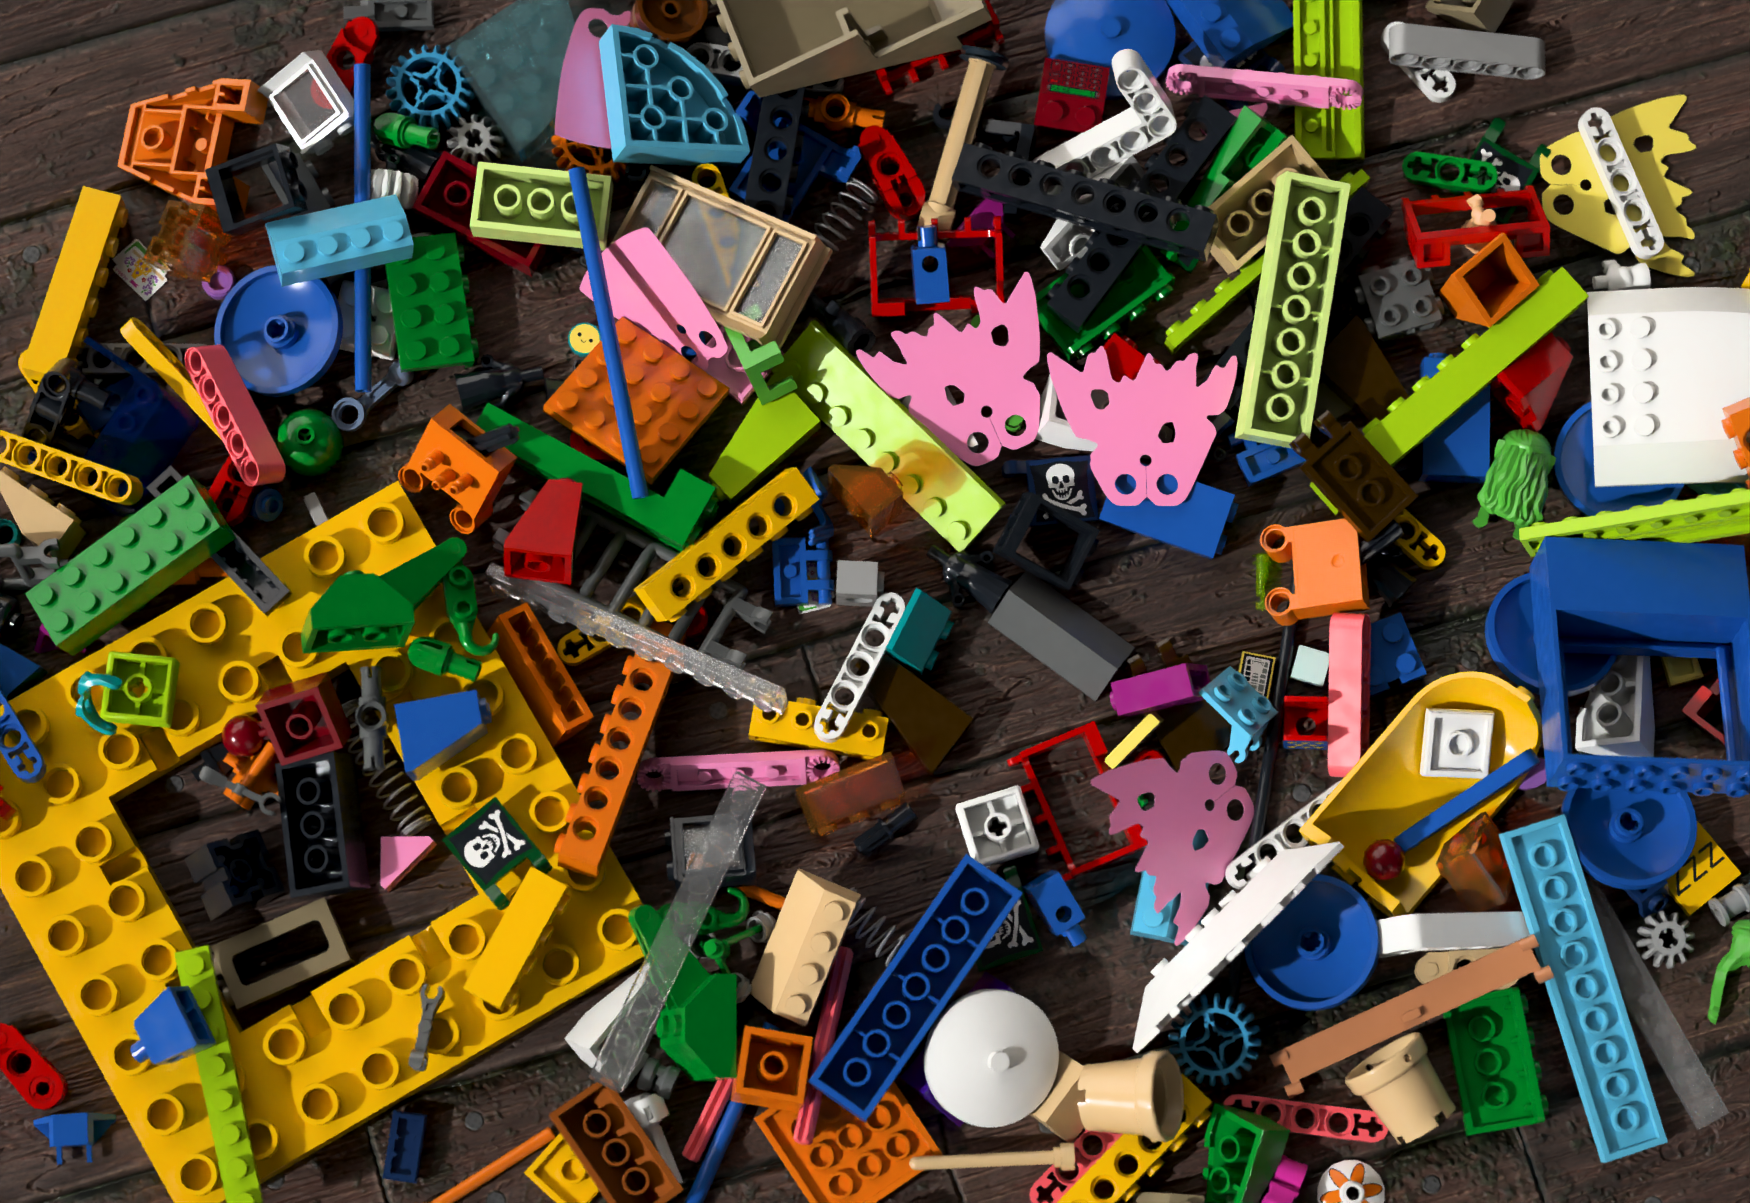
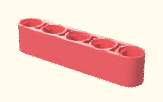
(234, 415)
(1348, 691)

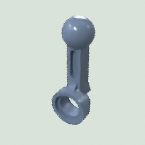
(371, 399)

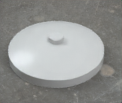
(991, 1058)

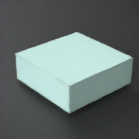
(1310, 666)

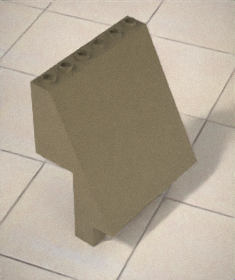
(818, 41)

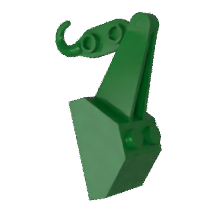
(379, 611)
(701, 1008)

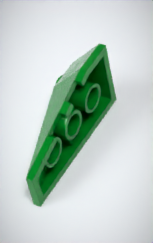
(1241, 1154)

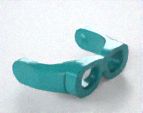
(85, 706)

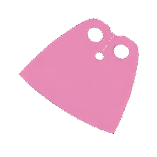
(581, 94)
(656, 295)

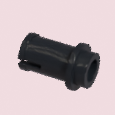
(635, 183)

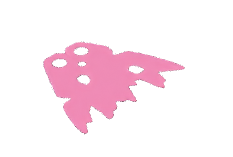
(974, 364)
(1134, 419)
(1174, 822)

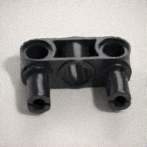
(55, 403)

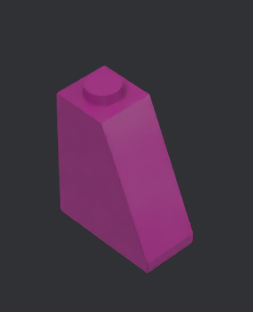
(1159, 689)

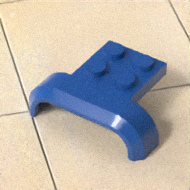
(817, 157)

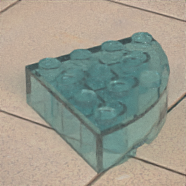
(517, 68)

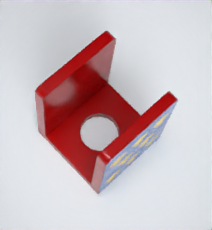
(1300, 707)

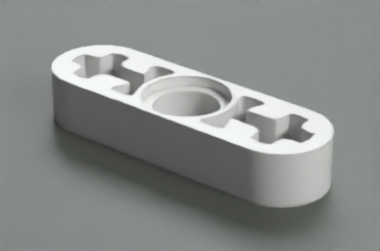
(1417, 75)

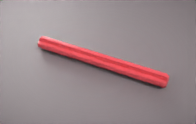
(823, 1043)

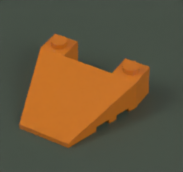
(183, 134)

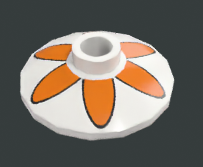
(1348, 1174)

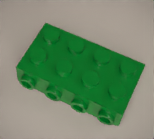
(1128, 299)
(431, 306)
(1495, 1063)

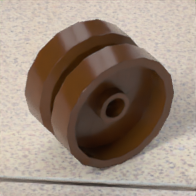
(670, 19)

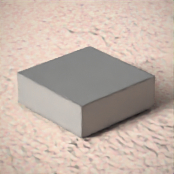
(315, 508)

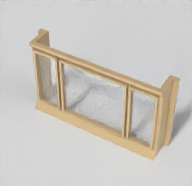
(738, 259)

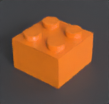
(771, 1069)

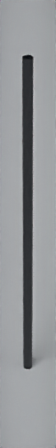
(1265, 785)

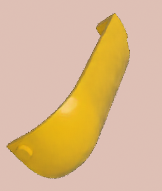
(1389, 794)

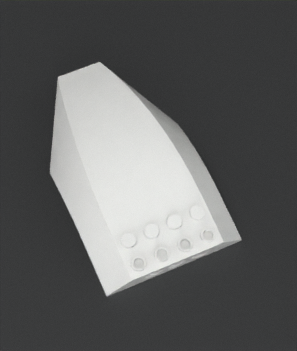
(1660, 383)

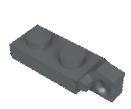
(395, 14)

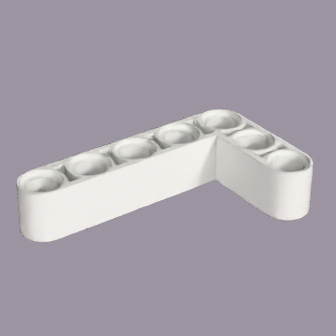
(1125, 134)
(1450, 931)

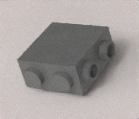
(1397, 300)

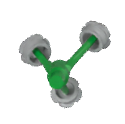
(758, 928)

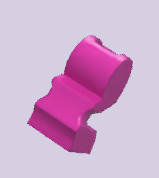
(1285, 1182)

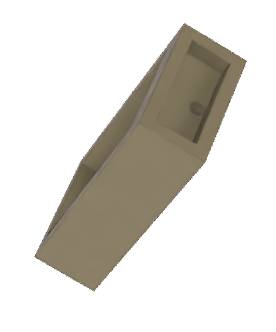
(333, 959)

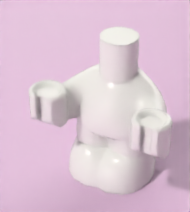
(1622, 277)

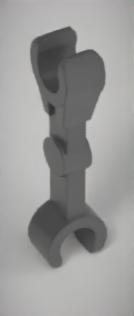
(217, 779)
(419, 1056)

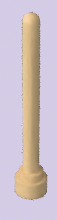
(1059, 1156)

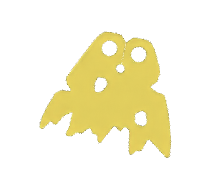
(1589, 215)

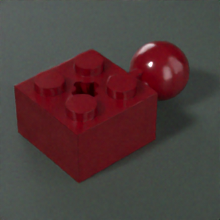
(296, 717)

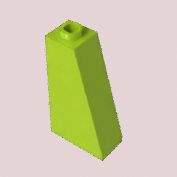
(762, 443)

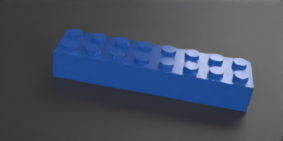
(915, 988)

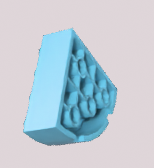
(666, 104)

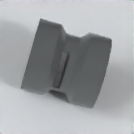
(666, 1081)

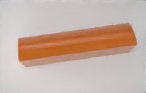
(540, 674)

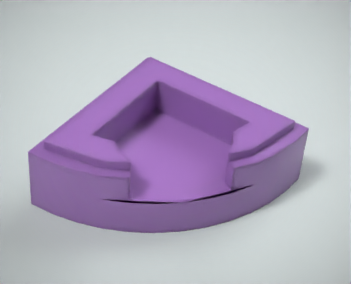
(1535, 777)

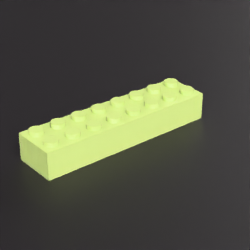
(1292, 309)

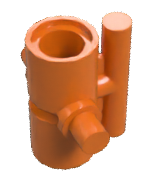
(254, 773)

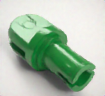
(404, 132)
(441, 658)

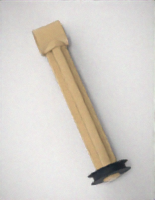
(962, 130)

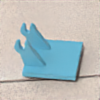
(1242, 708)

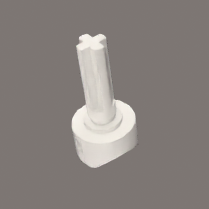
(648, 1112)

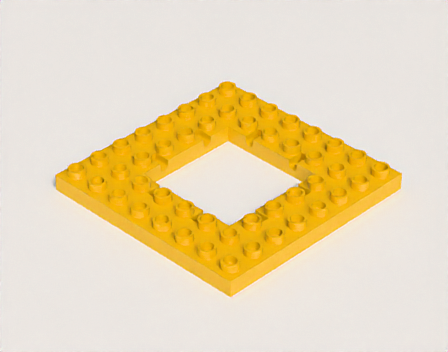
(114, 932)

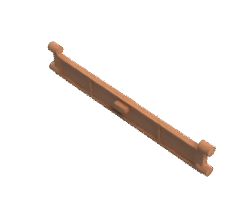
(1409, 1010)

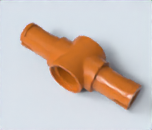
(852, 114)

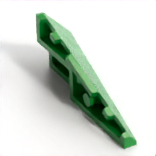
(1243, 148)

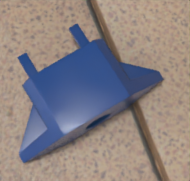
(74, 1130)

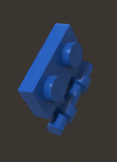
(1263, 460)
(790, 572)

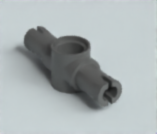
(371, 700)

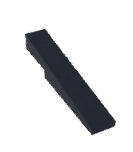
(237, 560)

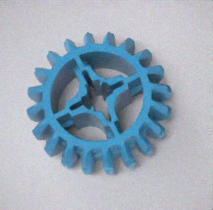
(408, 74)
(1229, 1036)

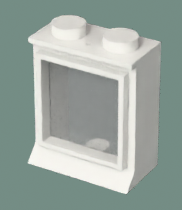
(311, 102)

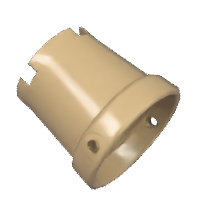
(1402, 1088)
(1134, 1096)

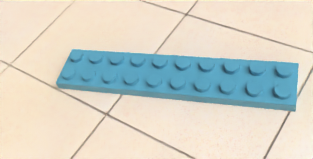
(1584, 988)

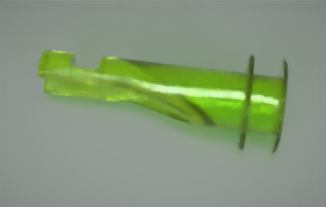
(1262, 572)

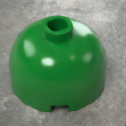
(313, 455)

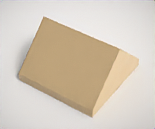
(1060, 1107)

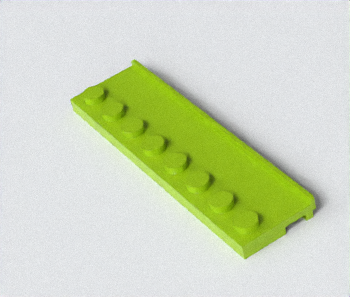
(1331, 46)
(889, 437)
(1673, 521)

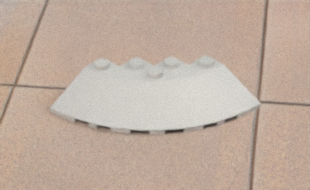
(1227, 934)

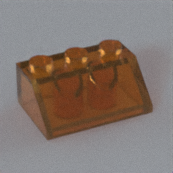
(867, 494)
(850, 794)

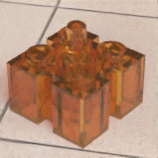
(188, 242)

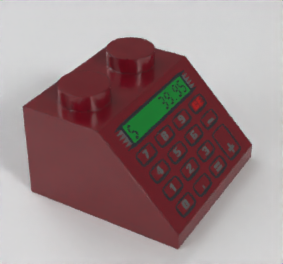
(1071, 95)

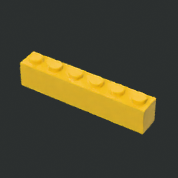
(76, 281)

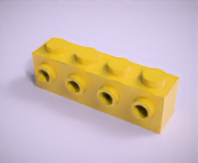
(795, 728)
(517, 938)

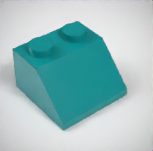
(919, 632)

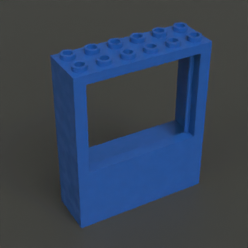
(1642, 603)

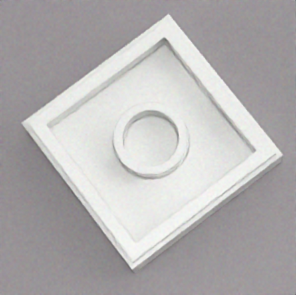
(1457, 743)

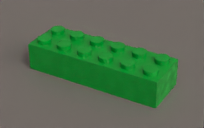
(130, 565)

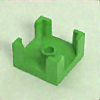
(758, 359)

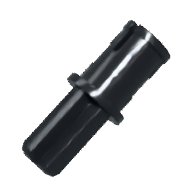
(885, 829)

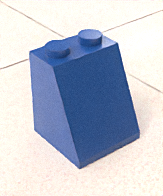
(439, 729)

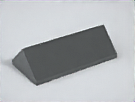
(1060, 635)

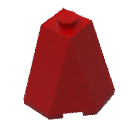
(1532, 382)

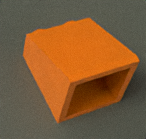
(1488, 284)

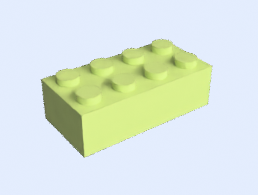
(535, 205)

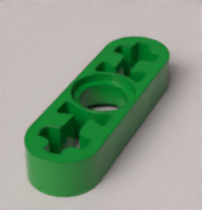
(1424, 176)

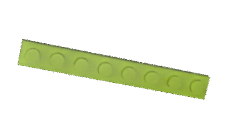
(1230, 290)
(221, 1082)

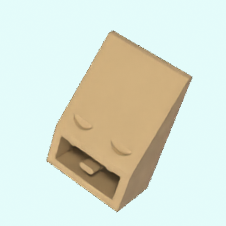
(38, 517)

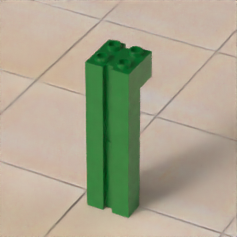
(669, 519)

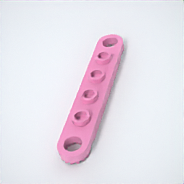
(1264, 86)
(716, 771)

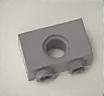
(858, 583)

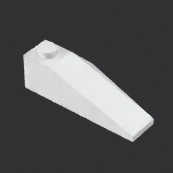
(595, 1025)

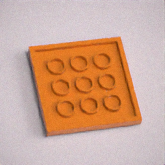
(665, 393)
(848, 1156)

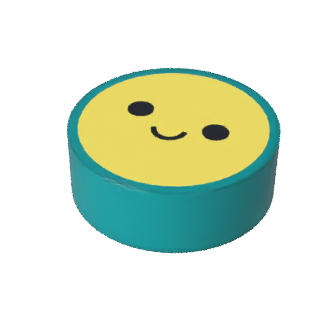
(583, 338)

